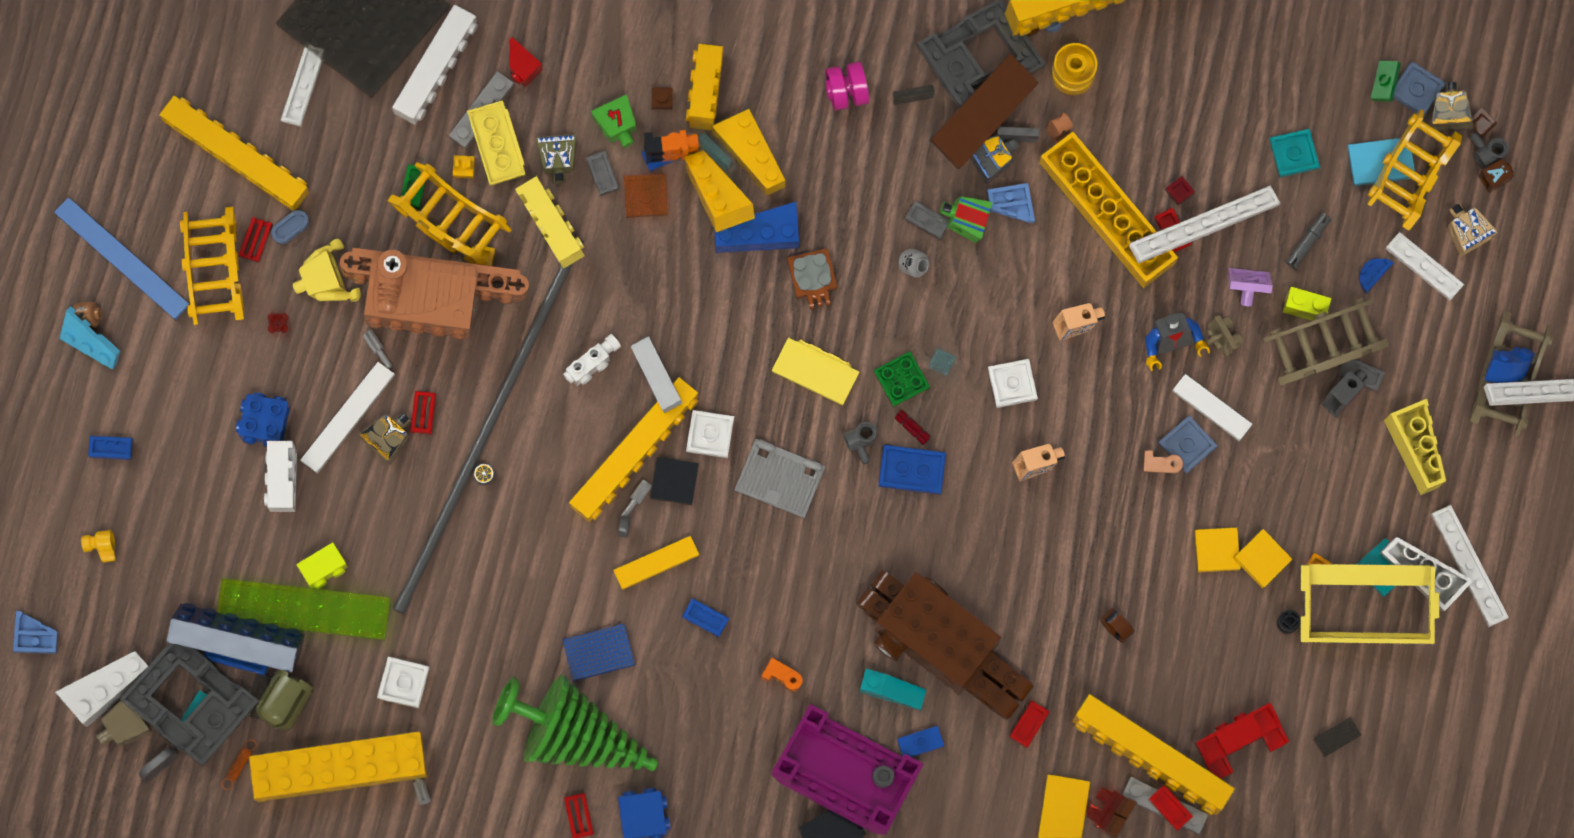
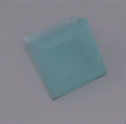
(942, 362)

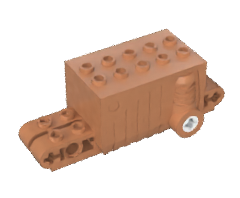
(427, 292)

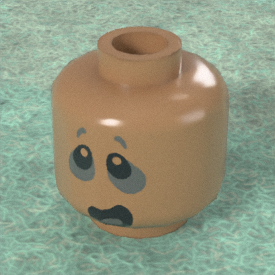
(89, 311)

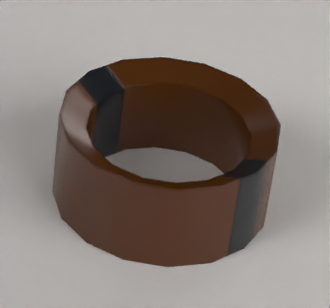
(1117, 625)

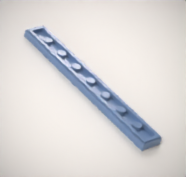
(122, 258)

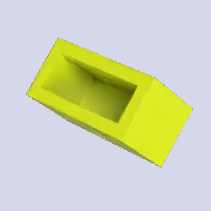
(1305, 303)
(322, 566)

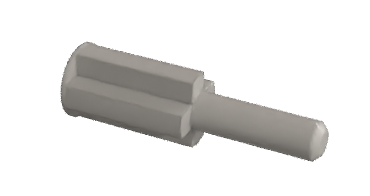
(376, 347)
(637, 496)
(421, 791)

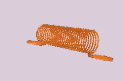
(241, 766)

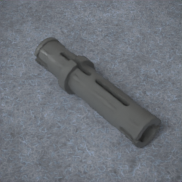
(1313, 233)

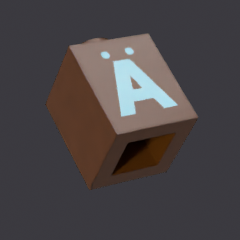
(1496, 175)

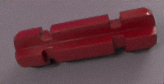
(912, 427)

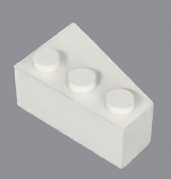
(281, 476)

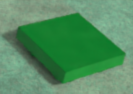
(901, 379)

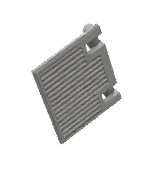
(779, 478)

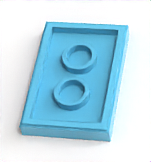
(1368, 157)

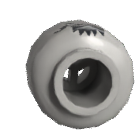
(913, 262)

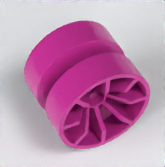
(840, 86)

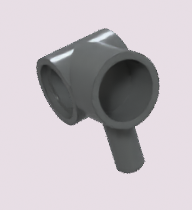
(1484, 155)
(856, 442)

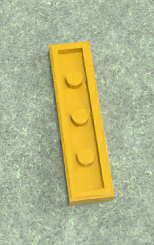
(656, 562)

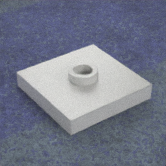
(1012, 383)
(710, 434)
(403, 682)

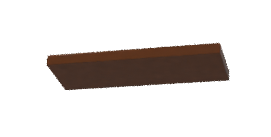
(984, 111)

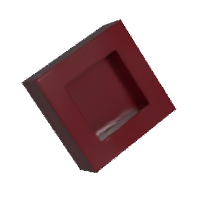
(1180, 190)

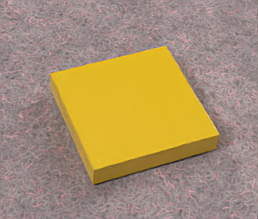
(1217, 549)
(1262, 558)

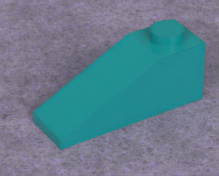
(892, 689)

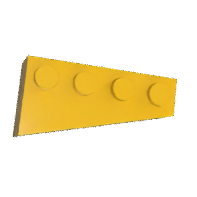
(705, 86)
(747, 145)
(719, 195)

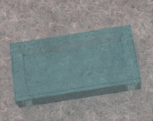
(715, 152)

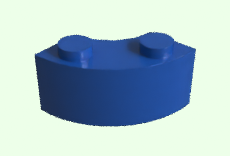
(1509, 365)

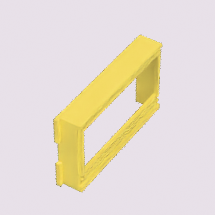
(1368, 575)

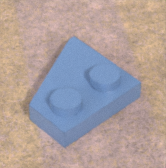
(1012, 202)
(33, 636)

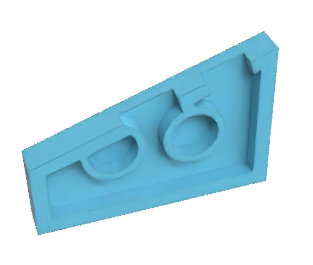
(82, 337)

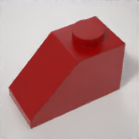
(523, 65)

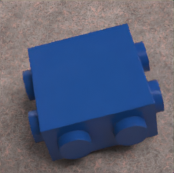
(263, 419)
(643, 814)

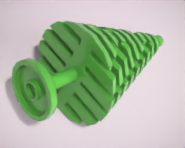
(570, 729)

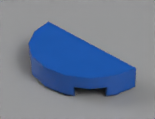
(1372, 272)

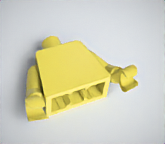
(322, 276)

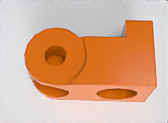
(785, 675)

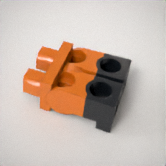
(670, 146)

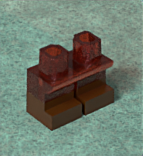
(1113, 814)

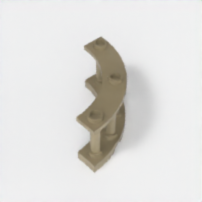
(1506, 326)
(1335, 357)

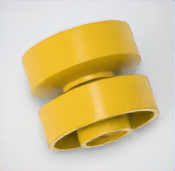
(1074, 68)

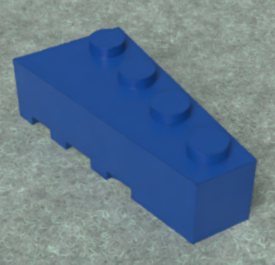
(768, 231)

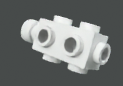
(589, 364)

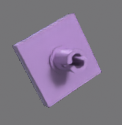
(1249, 282)

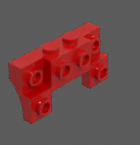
(1245, 730)

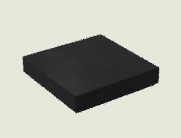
(674, 481)

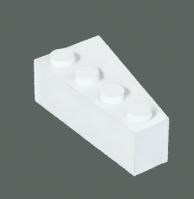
(1447, 580)
(103, 688)

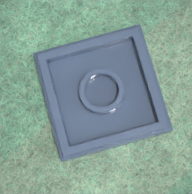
(1417, 88)
(1189, 443)

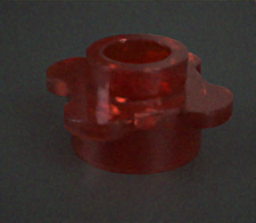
(273, 318)

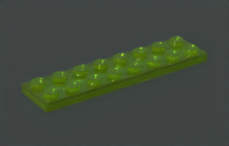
(306, 608)

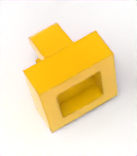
(463, 167)

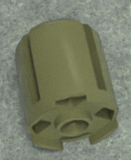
(283, 700)

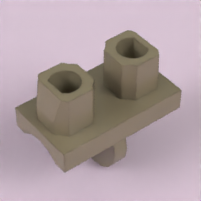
(1222, 337)

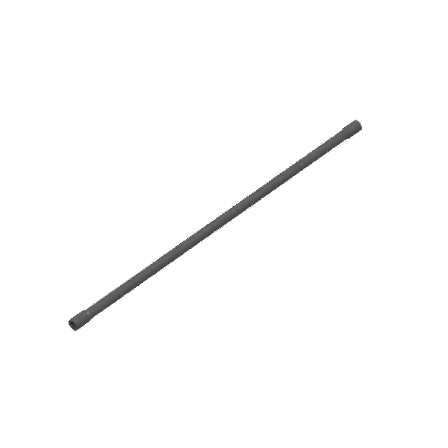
(406, 595)

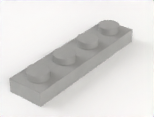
(494, 92)
(1142, 792)

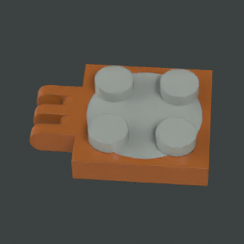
(812, 276)

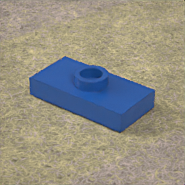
(110, 447)
(705, 617)
(920, 742)

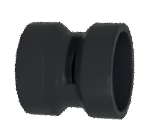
(1287, 625)

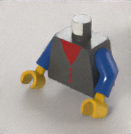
(1171, 334)

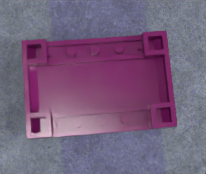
(837, 769)

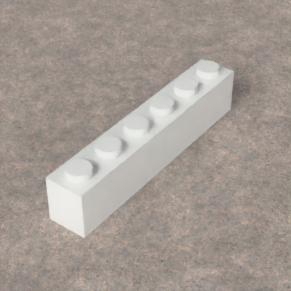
(435, 64)

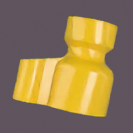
(103, 542)

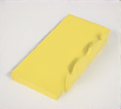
(497, 142)
(816, 370)

